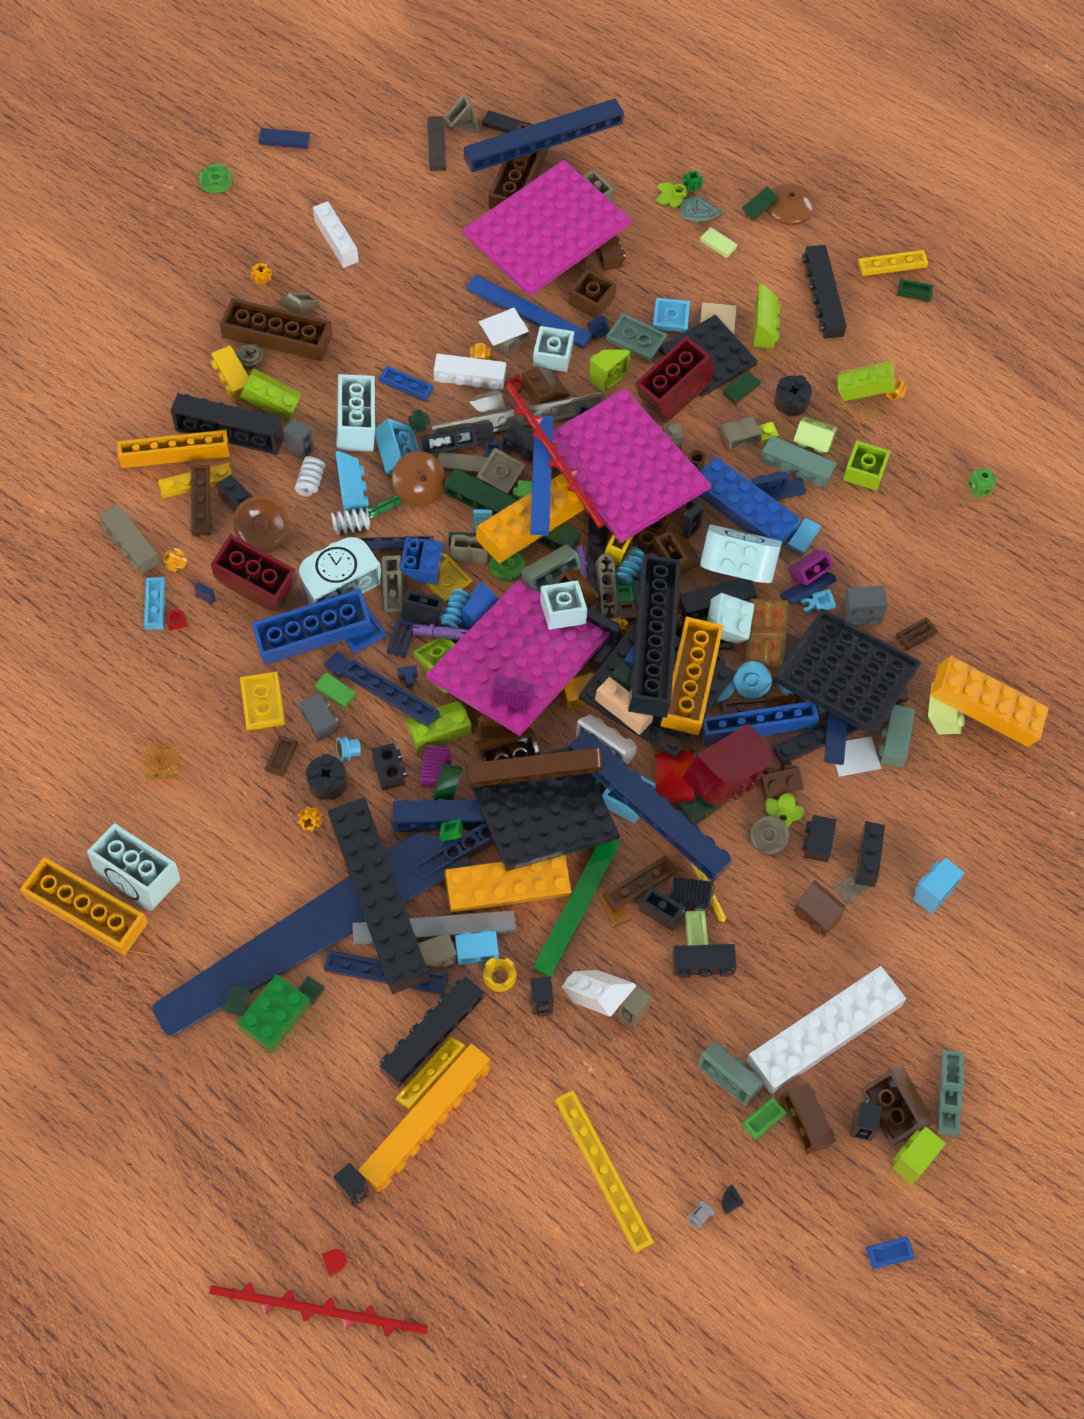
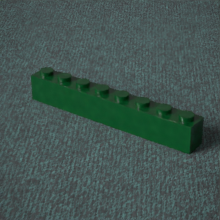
(484, 497)

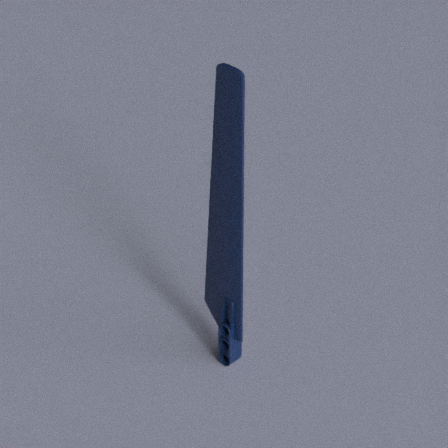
(416, 867)

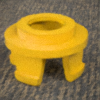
(499, 964)

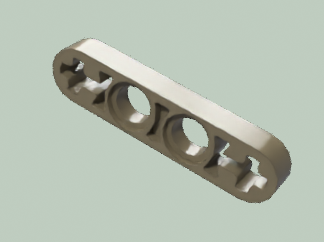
(606, 589)

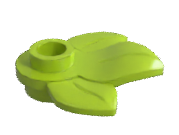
(671, 194)
(784, 807)

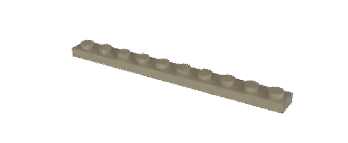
(503, 420)

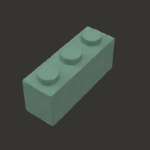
(550, 567)
(897, 736)

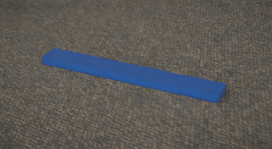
(525, 309)
(541, 482)

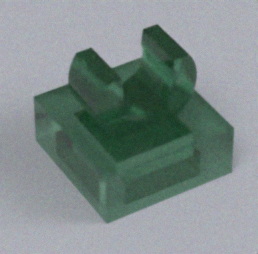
(311, 989)

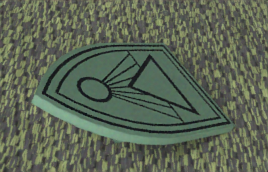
(699, 209)

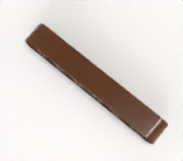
(649, 532)
(534, 767)

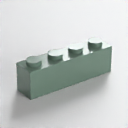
(798, 462)

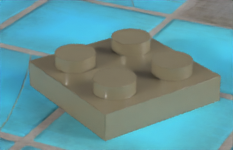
(501, 471)

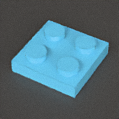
(671, 315)

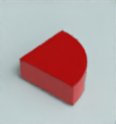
(516, 382)

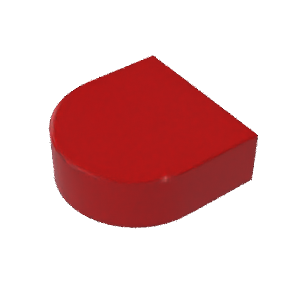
(176, 619)
(334, 1260)

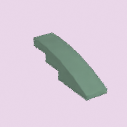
(950, 1093)

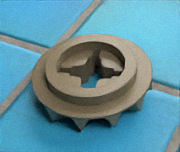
(251, 349)

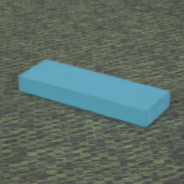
(154, 603)

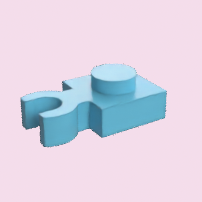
(820, 601)

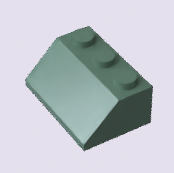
(730, 1073)

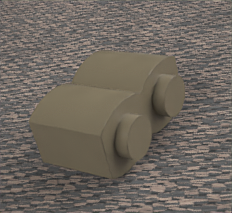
(740, 433)
(467, 549)

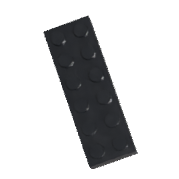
(243, 426)

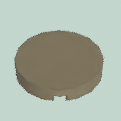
(769, 835)

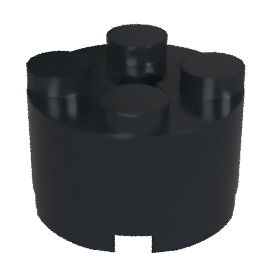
(792, 395)
(326, 777)

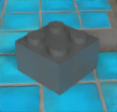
(864, 605)

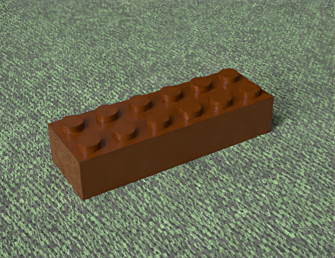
(515, 175)
(276, 329)

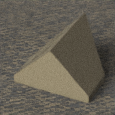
(462, 115)
(299, 303)
(488, 402)

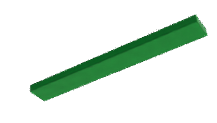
(575, 908)

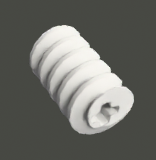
(309, 476)
(351, 521)

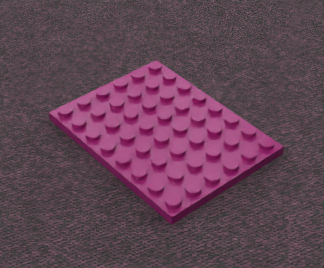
(546, 227)
(627, 465)
(516, 644)

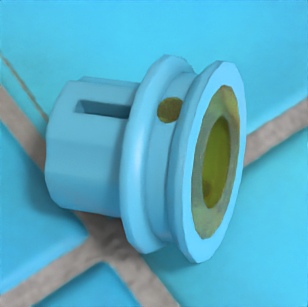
(347, 748)

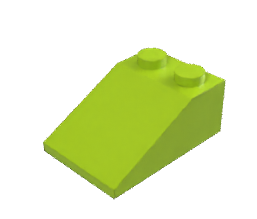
(431, 653)

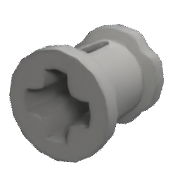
(700, 1215)

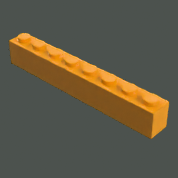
(424, 1117)

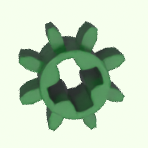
(692, 181)

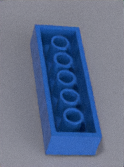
(747, 503)
(312, 626)

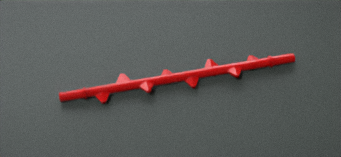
(556, 460)
(328, 1309)

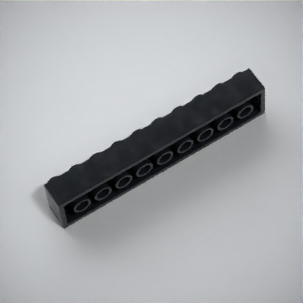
(654, 636)
(378, 896)

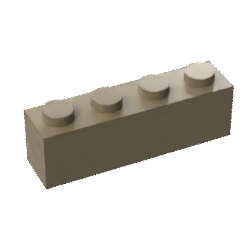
(129, 539)

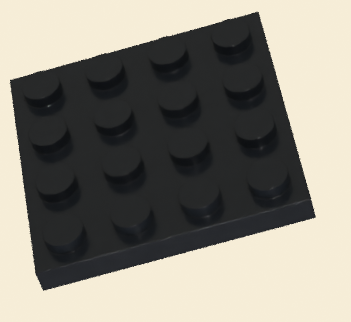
(727, 353)

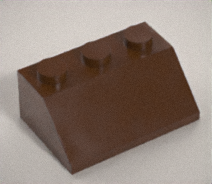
(507, 746)
(901, 1105)

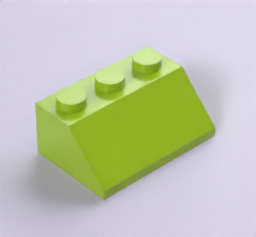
(766, 318)
(866, 381)
(270, 395)
(449, 726)

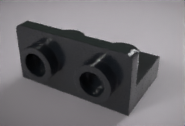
(692, 517)

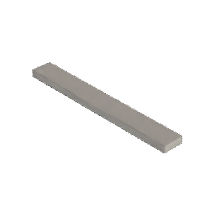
(454, 925)

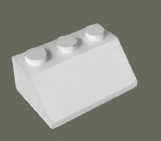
(610, 737)
(597, 990)

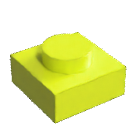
(767, 430)

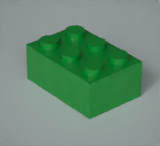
(273, 1013)

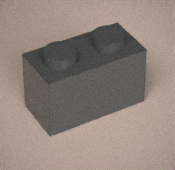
(298, 439)
(318, 716)

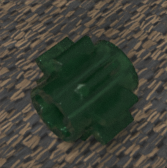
(419, 420)

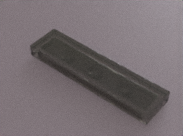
(436, 143)

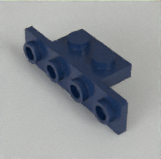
(779, 486)

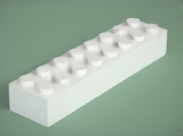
(826, 1029)

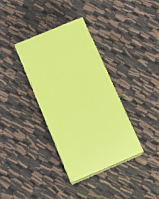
(718, 242)
(696, 928)

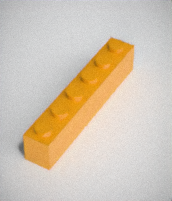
(173, 449)

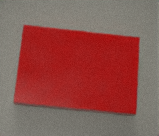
(670, 774)

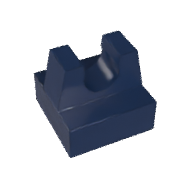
(598, 327)
(407, 674)

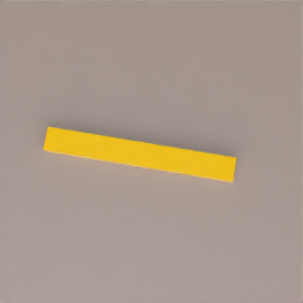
(604, 1172)

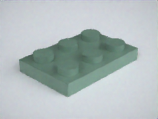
(636, 337)

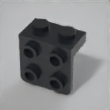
(611, 627)

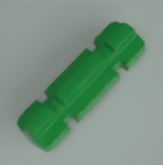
(384, 506)

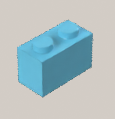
(476, 947)

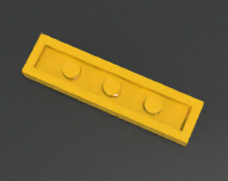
(893, 263)
(182, 483)
(430, 1073)

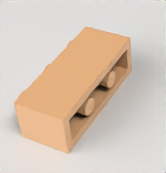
(616, 699)

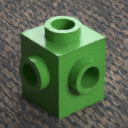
(982, 482)

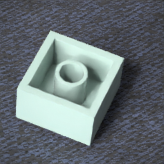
(553, 348)
(563, 605)
(734, 615)

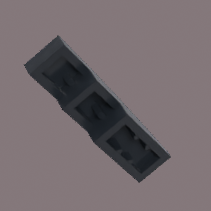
(458, 438)

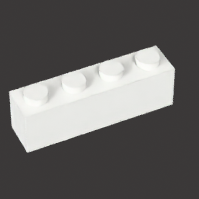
(335, 234)
(469, 371)

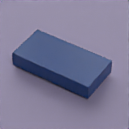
(890, 1253)

